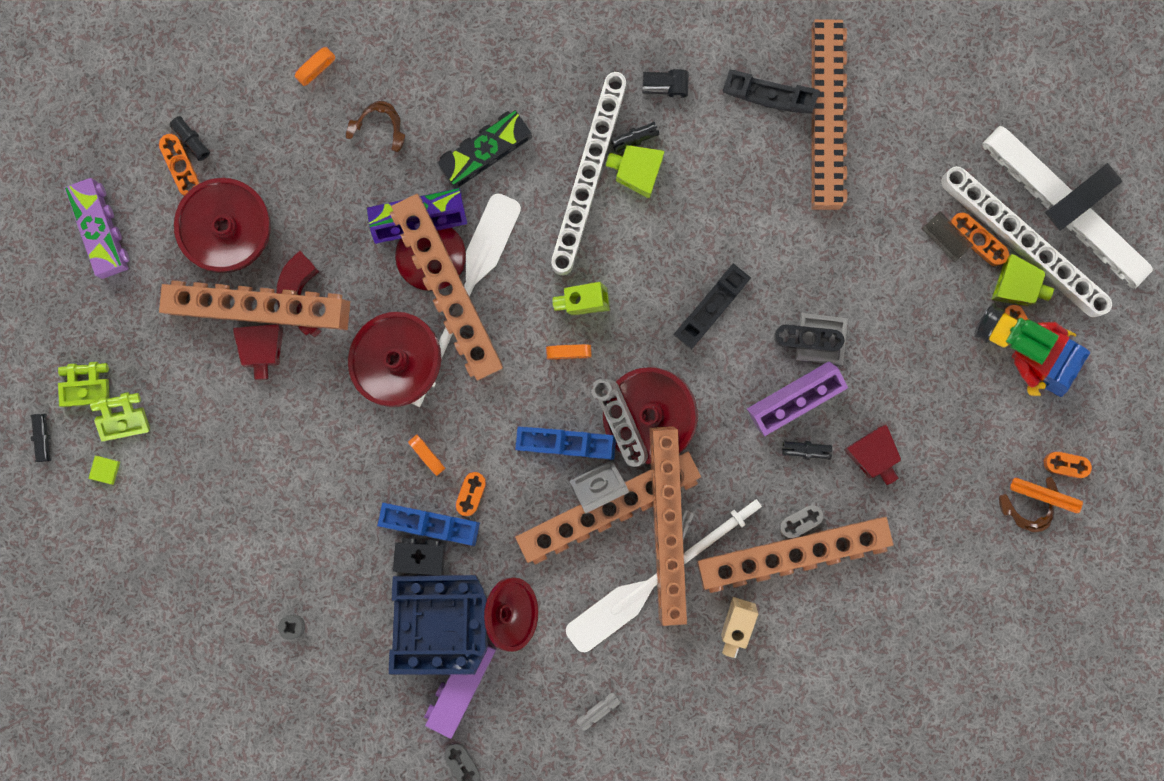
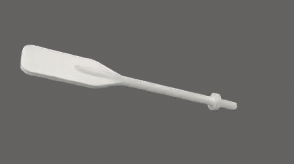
(484, 250)
(627, 600)

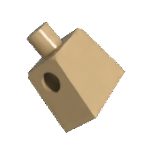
(740, 617)

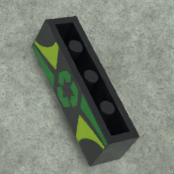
(485, 149)

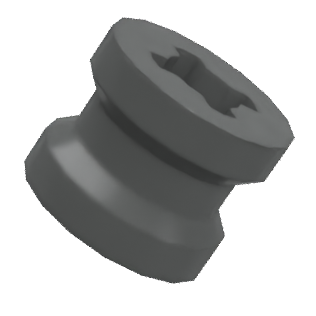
(296, 624)

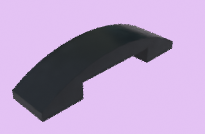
(771, 94)
(1083, 197)
(712, 306)

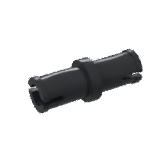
(635, 137)
(189, 138)
(40, 437)
(807, 450)

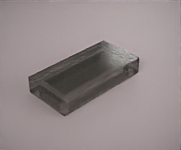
(947, 236)

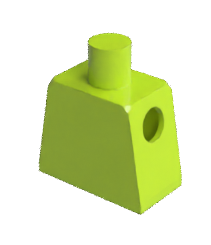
(637, 168)
(1021, 283)
(593, 299)

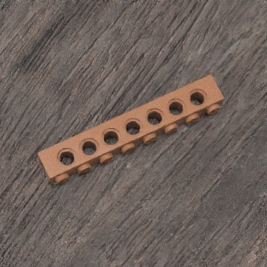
(174, 303)
(475, 367)
(668, 525)
(529, 540)
(879, 541)

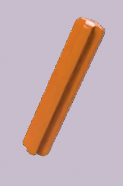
(1046, 495)

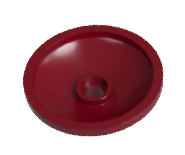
(413, 276)
(511, 614)

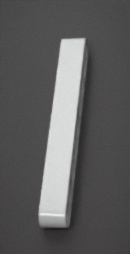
(593, 163)
(1050, 189)
(1037, 244)

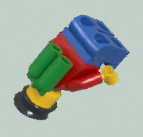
(1040, 349)

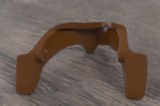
(382, 107)
(1032, 526)

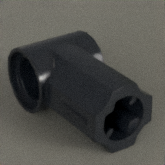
(670, 83)

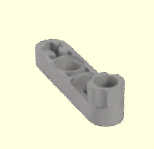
(624, 421)

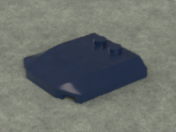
(438, 625)

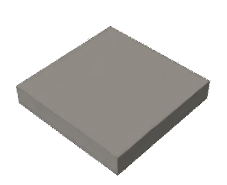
(809, 338)
(599, 486)

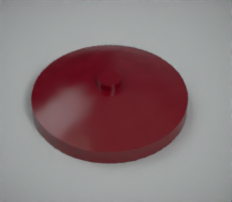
(222, 225)
(394, 359)
(655, 401)

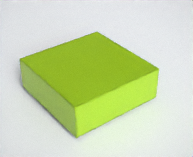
(104, 470)

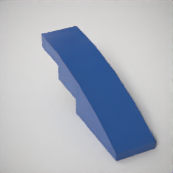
(565, 443)
(428, 524)

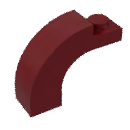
(294, 277)

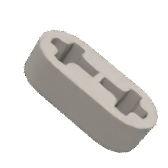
(804, 526)

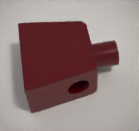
(259, 347)
(876, 454)

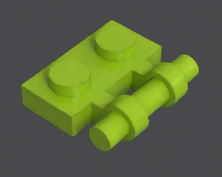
(82, 392)
(122, 423)

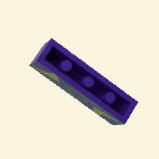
(444, 209)

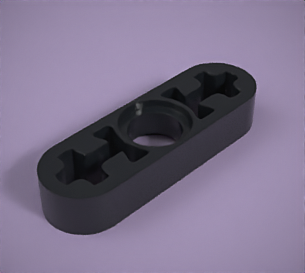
(827, 333)

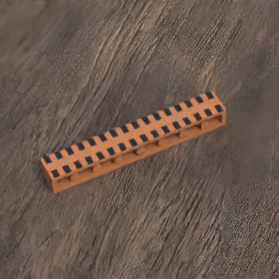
(827, 118)

